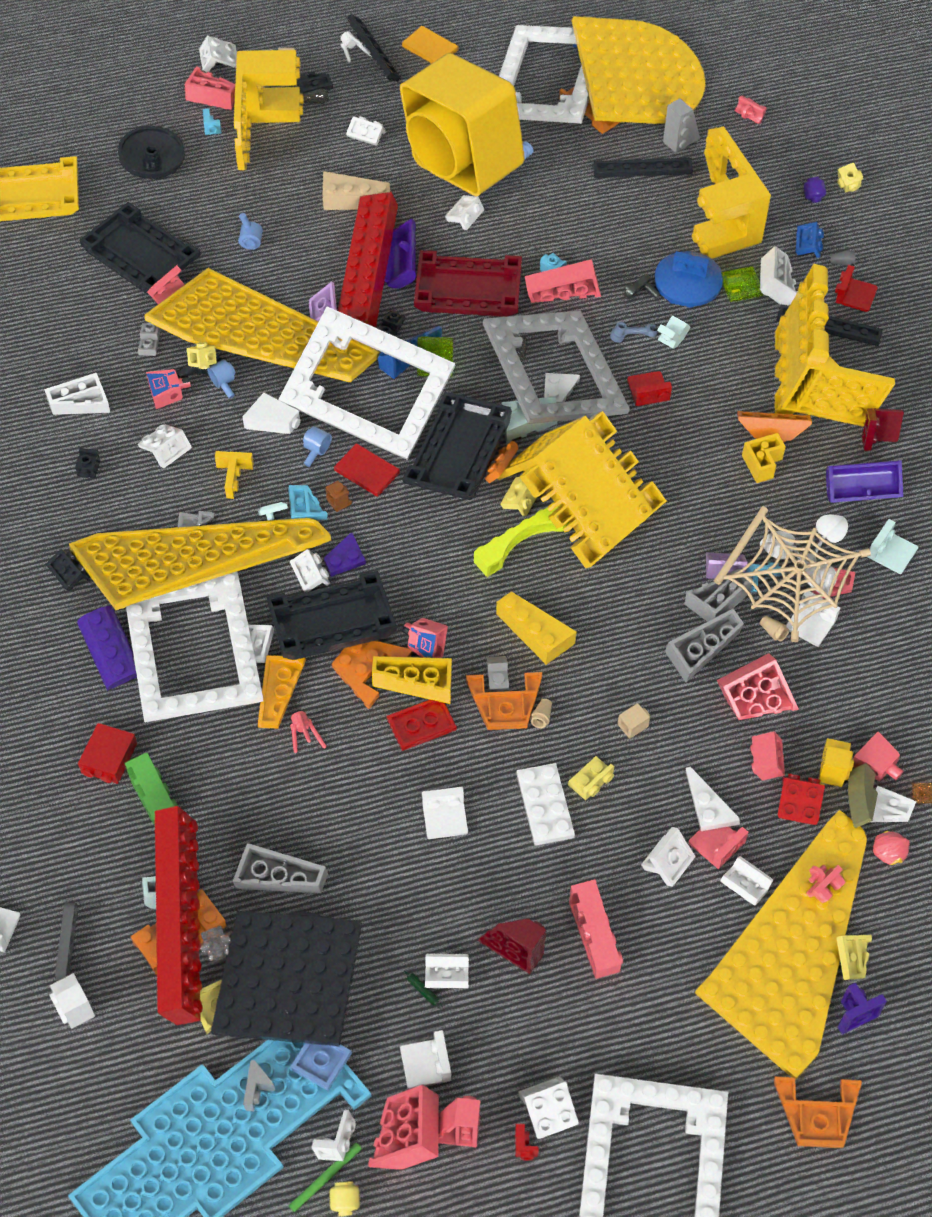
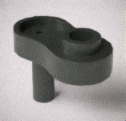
(643, 282)

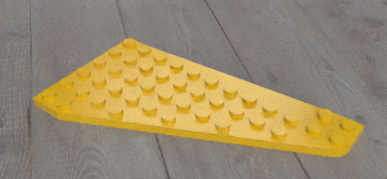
(160, 561)
(786, 961)

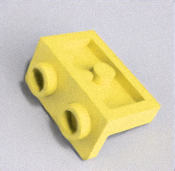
(591, 778)

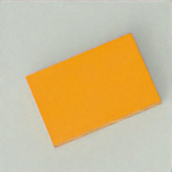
(428, 45)

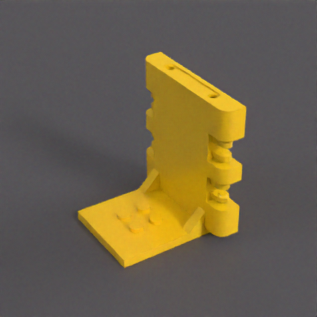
(808, 375)
(587, 485)

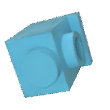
(551, 262)

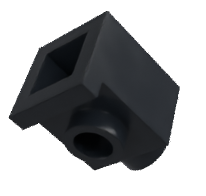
(87, 463)

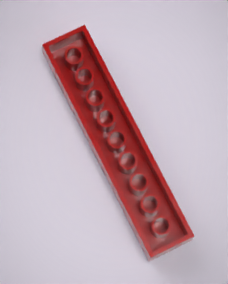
(368, 257)
(177, 917)

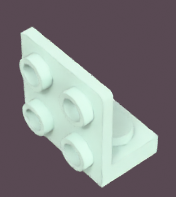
(891, 549)

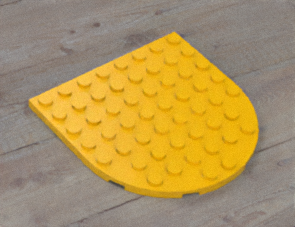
(635, 69)

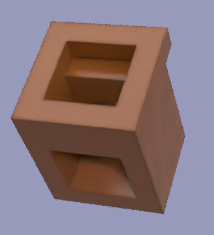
(337, 496)

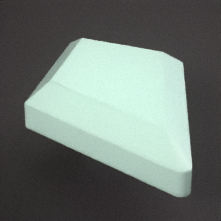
(269, 509)

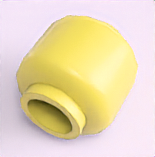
(344, 1198)

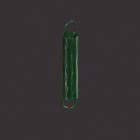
(420, 987)

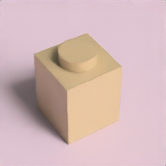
(634, 720)

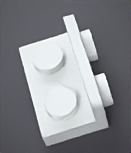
(365, 131)
(465, 211)
(309, 570)

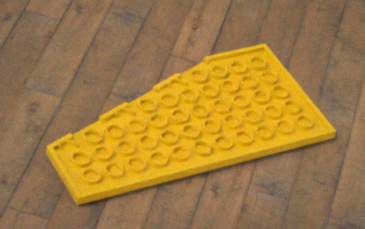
(251, 325)

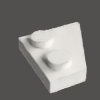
(559, 385)
(261, 639)
(892, 807)

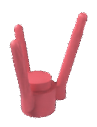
(301, 724)

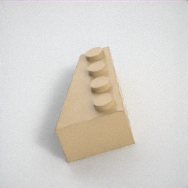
(344, 191)

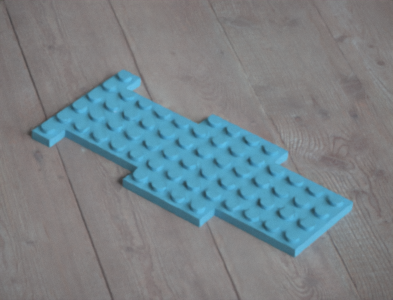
(204, 1146)

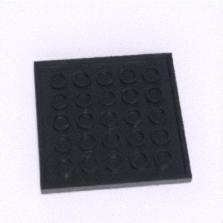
(287, 978)

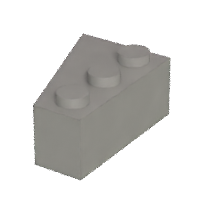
(680, 126)
(715, 599)

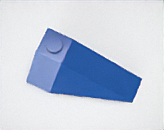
(394, 366)

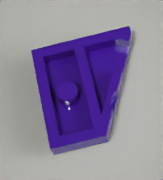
(344, 556)

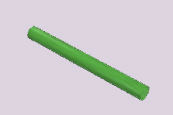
(325, 1177)

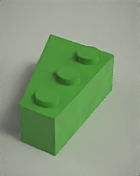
(148, 785)

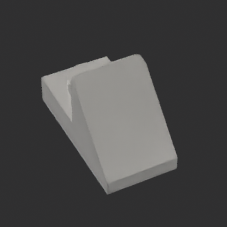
(497, 674)
(256, 1081)

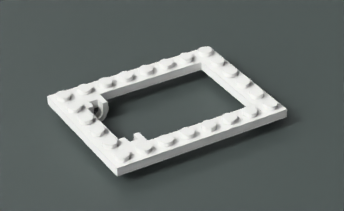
(571, 107)
(306, 397)
(225, 594)
(612, 1104)

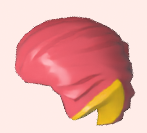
(891, 847)

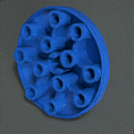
(688, 278)

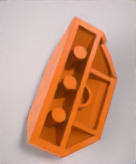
(766, 424)

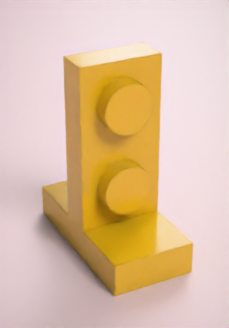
(234, 462)

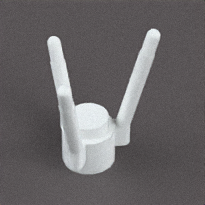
(350, 41)

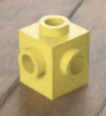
(849, 178)
(201, 355)

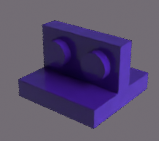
(858, 1008)

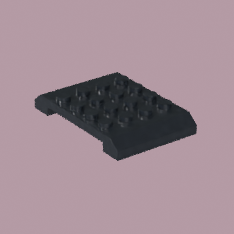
(137, 247)
(459, 446)
(332, 617)

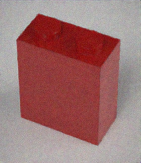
(107, 753)

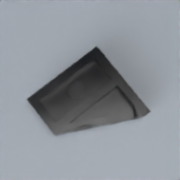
(314, 81)

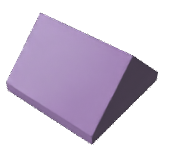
(321, 300)
(716, 561)

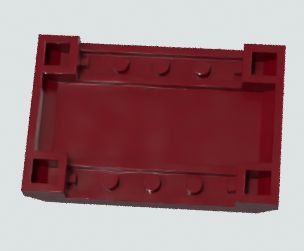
(467, 285)

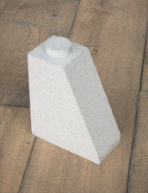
(271, 416)

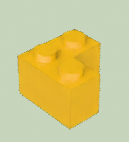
(761, 456)
(836, 762)

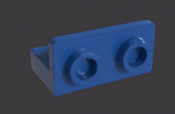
(809, 239)

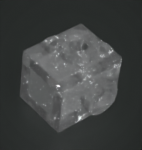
(215, 943)

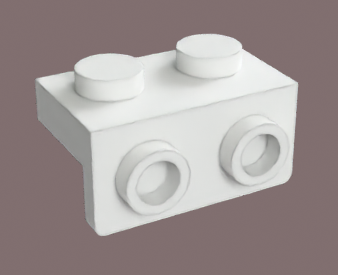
(747, 880)
(446, 971)

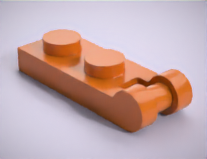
(501, 461)

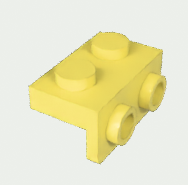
(518, 497)

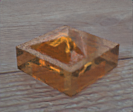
(922, 793)

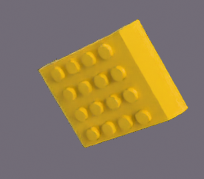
(39, 190)

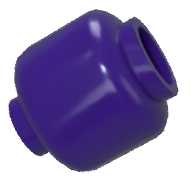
(814, 189)

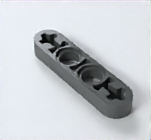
(66, 940)

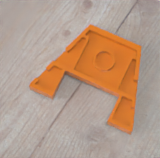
(356, 663)
(507, 708)
(818, 1121)

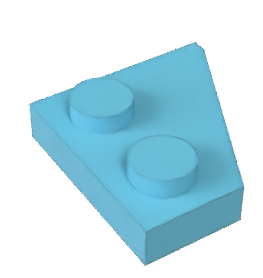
(304, 504)

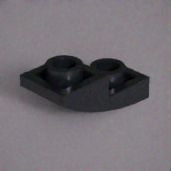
(392, 323)

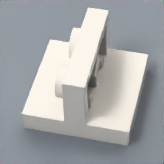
(669, 857)

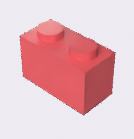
(767, 756)

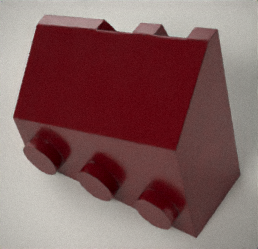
(518, 942)

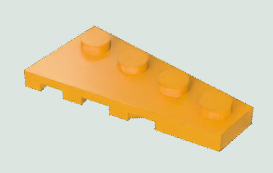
(278, 686)

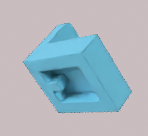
(210, 125)

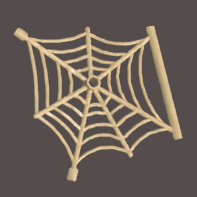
(722, 575)

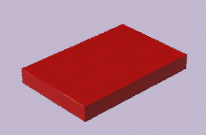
(366, 470)
(421, 723)

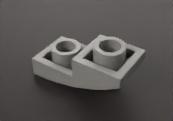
(149, 339)

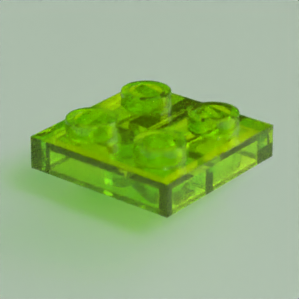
(741, 284)

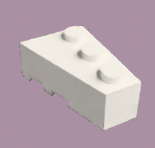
(78, 396)

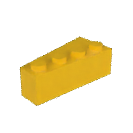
(535, 628)
(414, 676)

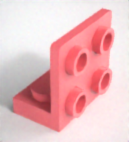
(166, 285)
(718, 844)

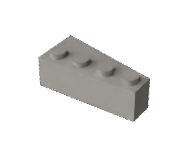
(697, 647)
(278, 872)

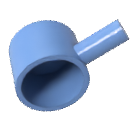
(250, 233)
(221, 375)
(317, 442)

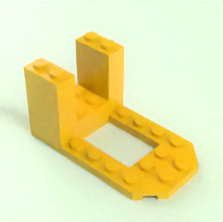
(263, 104)
(735, 205)

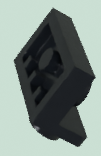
(67, 569)

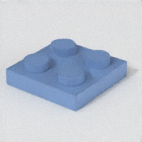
(321, 1063)

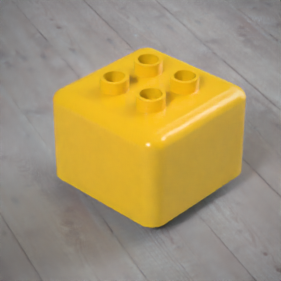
(463, 123)

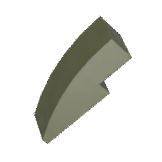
(862, 794)

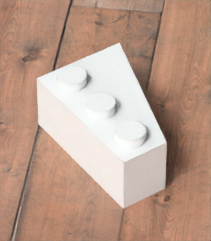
(776, 277)

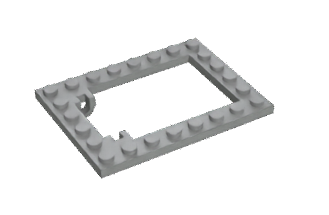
(571, 327)

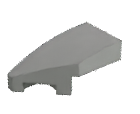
(188, 520)

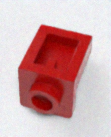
(521, 1140)

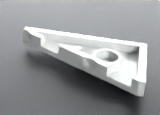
(709, 807)

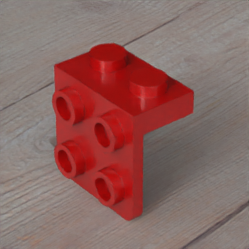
(854, 292)
(649, 388)
(801, 799)

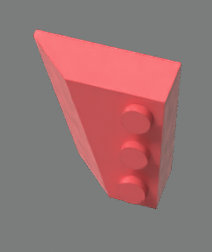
(757, 689)
(408, 1130)

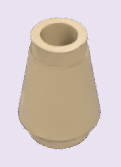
(774, 628)
(541, 714)

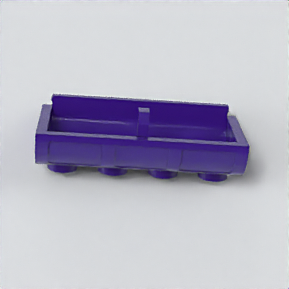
(402, 256)
(864, 481)
(108, 646)

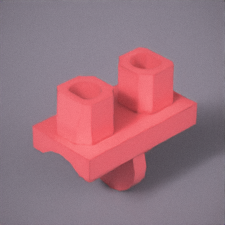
(750, 109)
(831, 877)

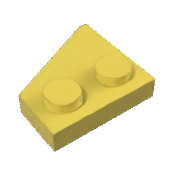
(853, 955)

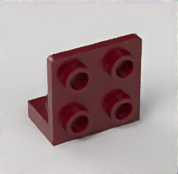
(881, 426)

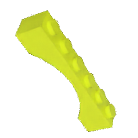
(492, 555)

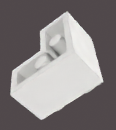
(71, 1001)

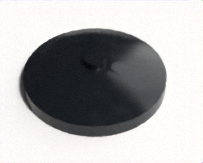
(151, 152)

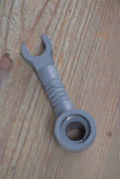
(619, 332)

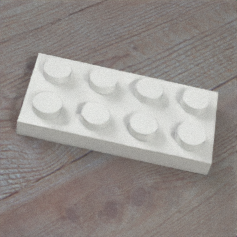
(545, 804)

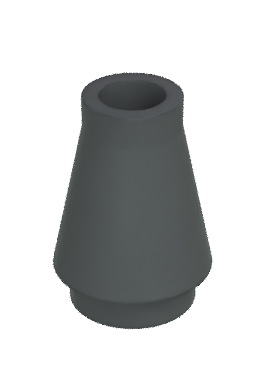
(843, 258)

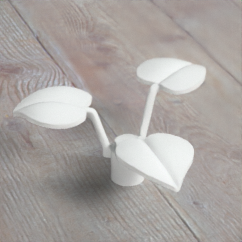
(831, 527)

